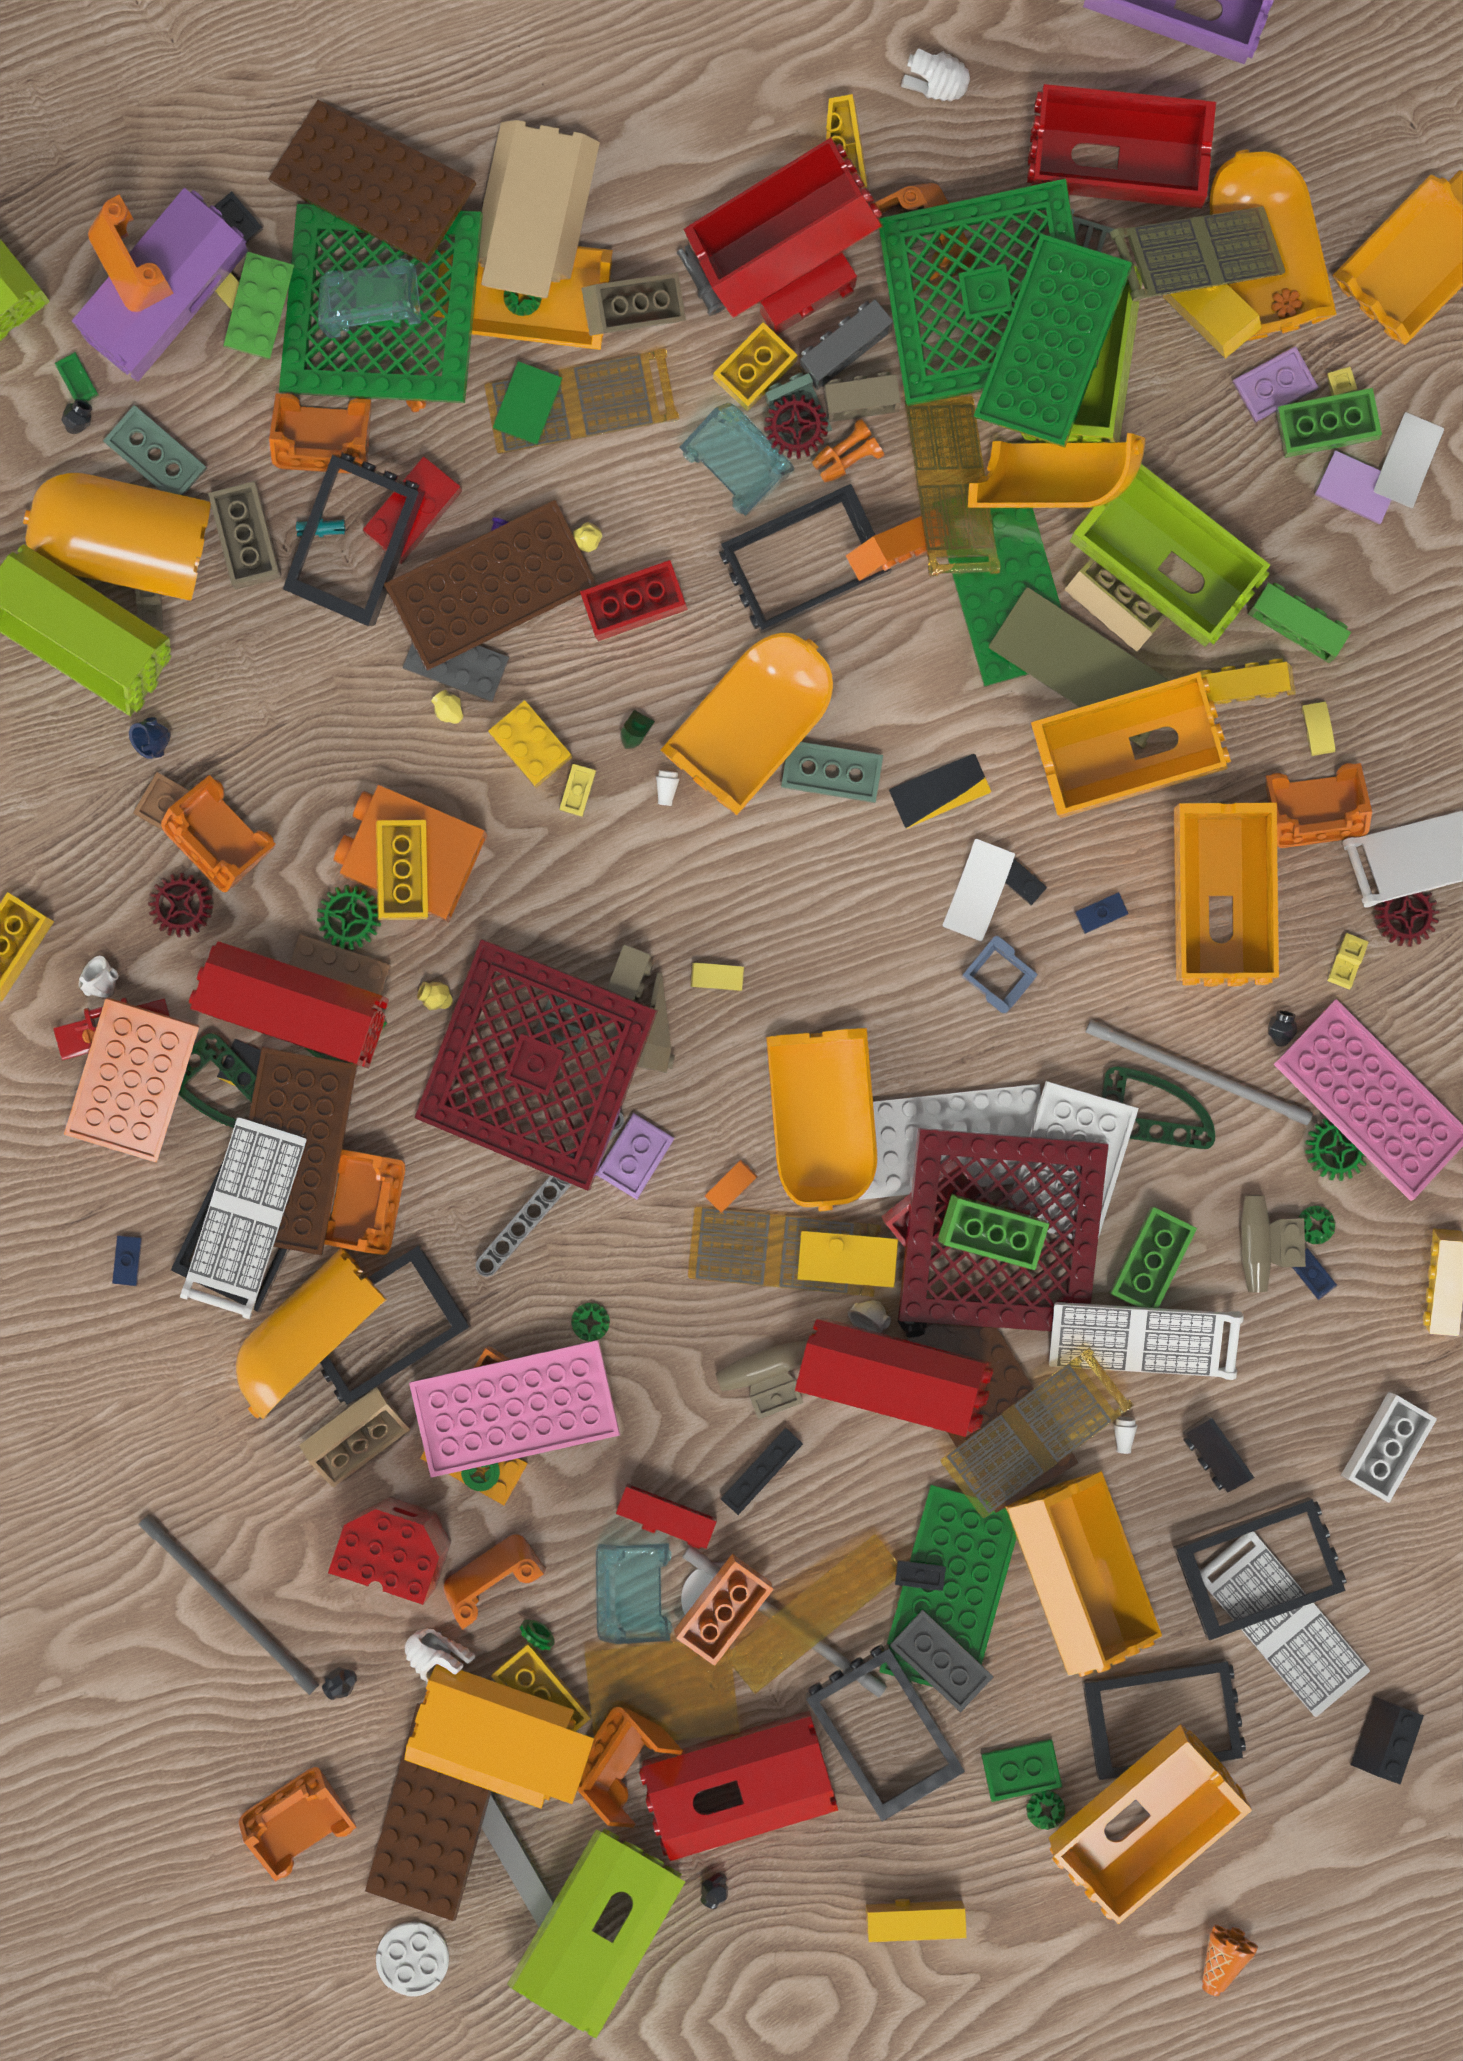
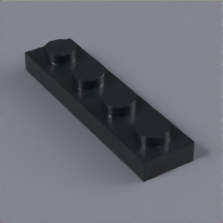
(761, 1471)

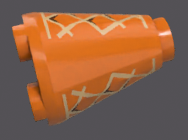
(1225, 1958)

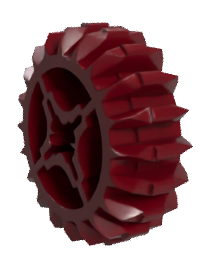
(786, 429)
(173, 913)
(1407, 926)

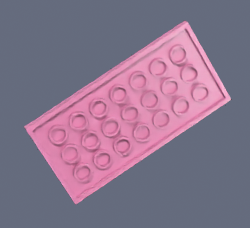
(1372, 1099)
(514, 1408)

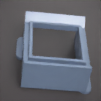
(1005, 950)

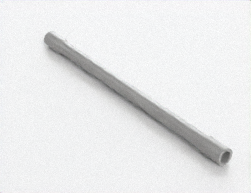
(1291, 1111)
(867, 1681)

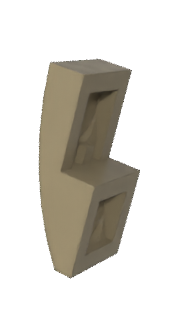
(149, 608)

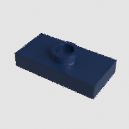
(1101, 913)
(127, 1260)
(1315, 1276)

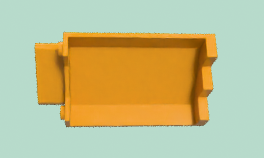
(1410, 260)
(558, 319)
(498, 1738)

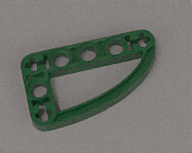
(232, 1074)
(1168, 1128)

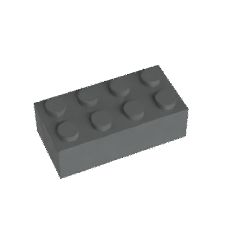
(845, 344)

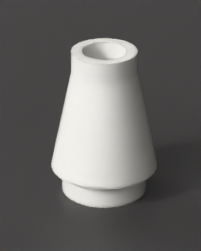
(666, 786)
(1124, 1433)

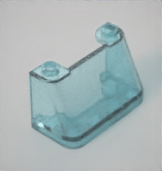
(368, 297)
(737, 456)
(631, 1592)

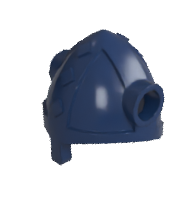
(149, 738)

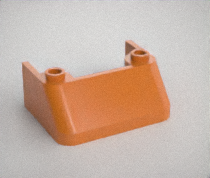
(928, 196)
(612, 1755)

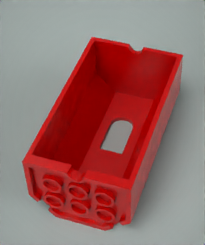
(1159, 141)
(783, 227)
(290, 1004)
(895, 1377)
(394, 1546)
(777, 1774)

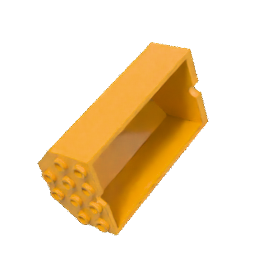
(1091, 754)
(1234, 855)
(1084, 1574)
(1189, 1809)

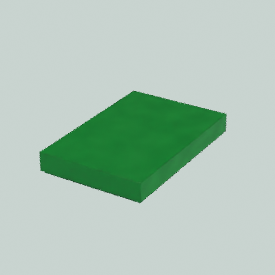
(527, 403)
(1021, 1770)

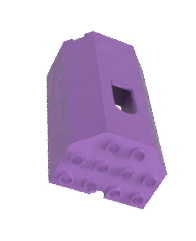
(1230, 36)
(195, 257)

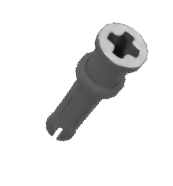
(704, 288)

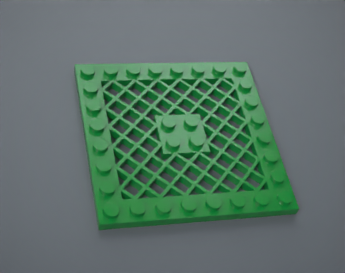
(984, 290)
(449, 387)

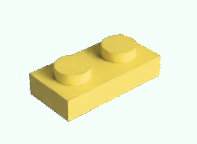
(577, 790)

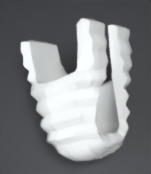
(945, 76)
(429, 1648)

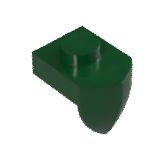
(635, 730)

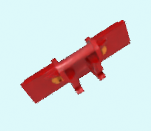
(77, 1037)

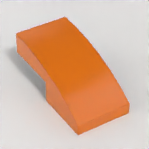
(731, 1186)

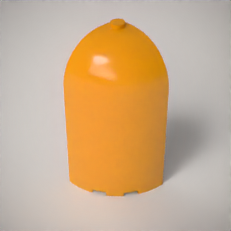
(1276, 185)
(1057, 476)
(119, 532)
(753, 718)
(823, 1116)
(304, 1331)

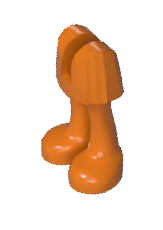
(839, 465)

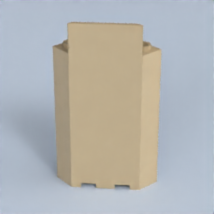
(534, 207)

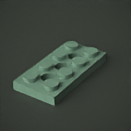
(154, 437)
(840, 786)

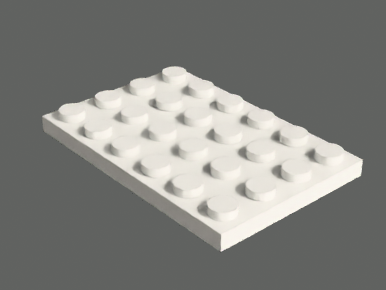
(1082, 1117)

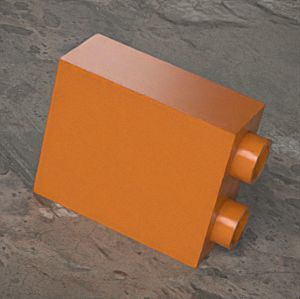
(449, 841)

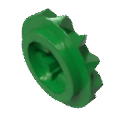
(526, 306)
(1328, 1225)
(598, 1313)
(478, 1483)
(537, 1634)
(1034, 1809)

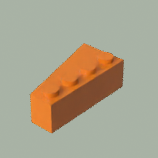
(888, 549)

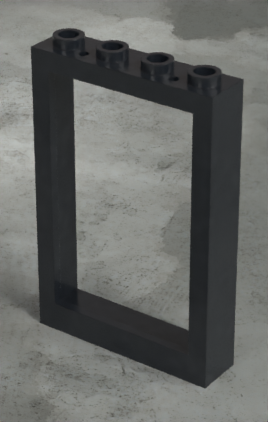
(410, 489)
(860, 524)
(182, 1264)
(443, 1299)
(1198, 1590)
(858, 1668)
(1096, 1716)

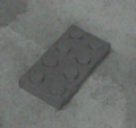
(472, 672)
(941, 1660)

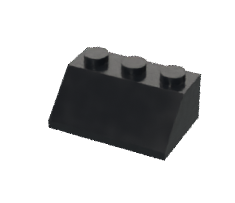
(1217, 1455)
(1387, 1740)

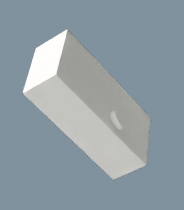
(1388, 1447)

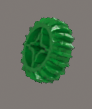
(346, 928)
(1337, 1159)

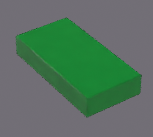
(76, 378)

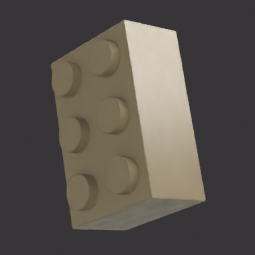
(862, 397)

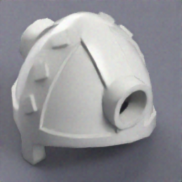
(98, 978)
(869, 1316)

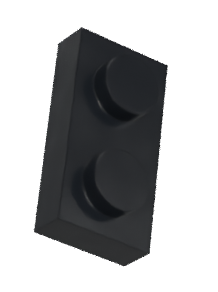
(238, 216)
(1024, 883)
(920, 1575)

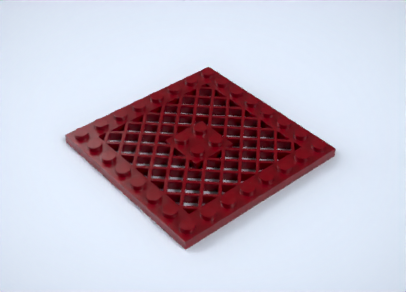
(535, 1064)
(930, 1146)

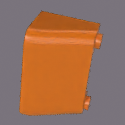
(136, 286)
(310, 436)
(1321, 807)
(215, 835)
(366, 1203)
(508, 1556)
(294, 1821)

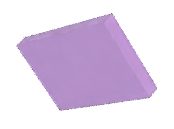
(1275, 384)
(1352, 487)
(635, 1156)

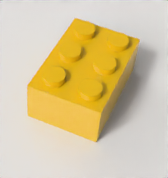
(755, 366)
(530, 744)

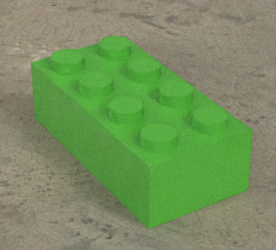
(258, 305)
(1328, 422)
(1299, 622)
(993, 1232)
(1152, 1259)

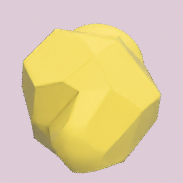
(587, 537)
(447, 707)
(435, 995)

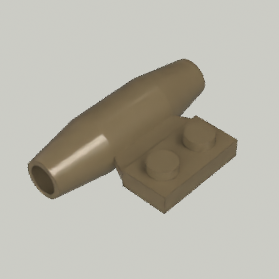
(1268, 1243)
(768, 1376)

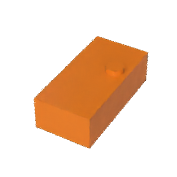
(723, 1609)

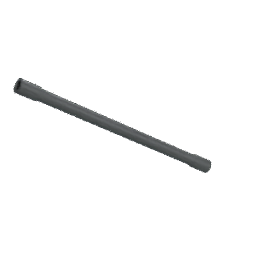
(300, 1676)

